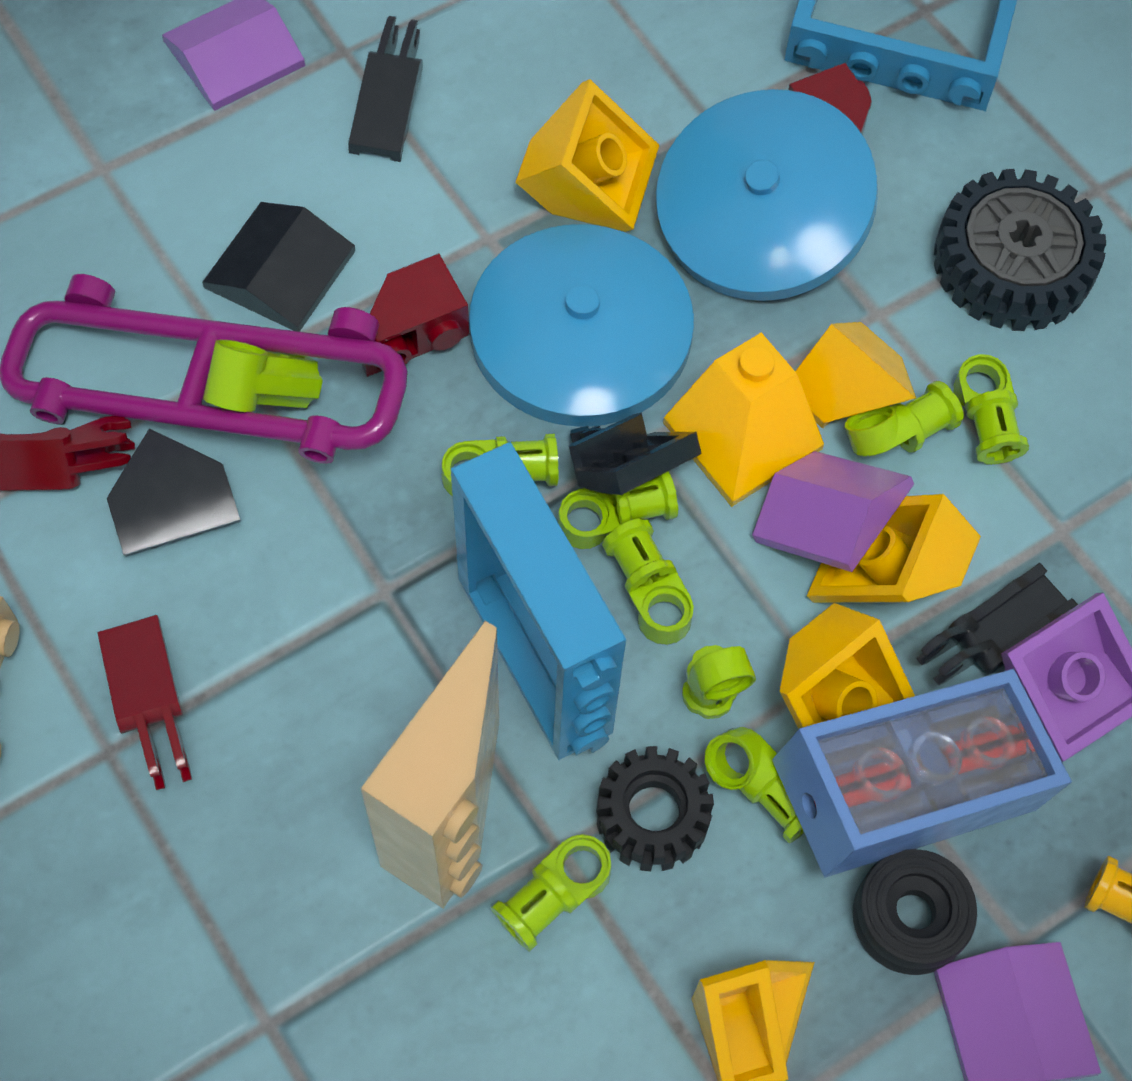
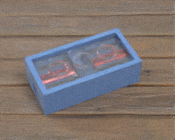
(919, 771)

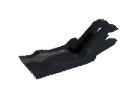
(387, 94)
(998, 624)

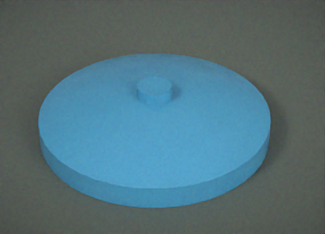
(767, 194)
(581, 325)

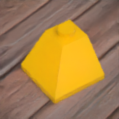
(589, 161)
(747, 419)
(914, 556)
(840, 668)

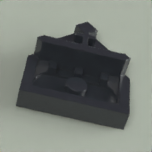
(626, 456)
(169, 495)

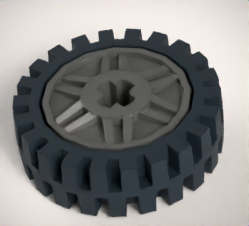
(1019, 249)

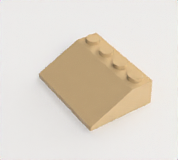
(436, 779)

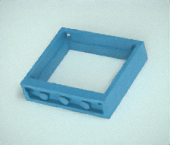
(898, 62)
(539, 598)

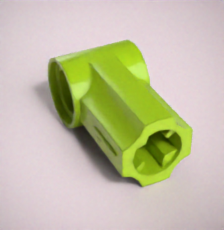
(250, 376)

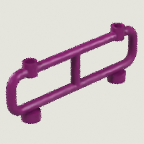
(89, 305)

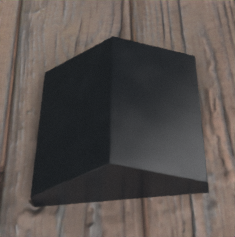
(280, 264)

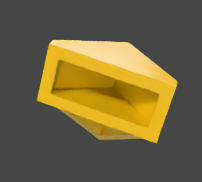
(852, 374)
(752, 1018)

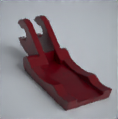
(57, 456)
(144, 689)

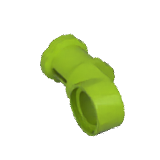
(991, 411)
(905, 424)
(538, 457)
(644, 502)
(649, 579)
(715, 676)
(761, 780)
(551, 891)

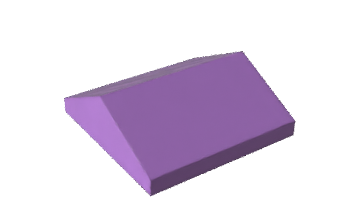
(234, 50)
(829, 508)
(1077, 674)
(1017, 1016)

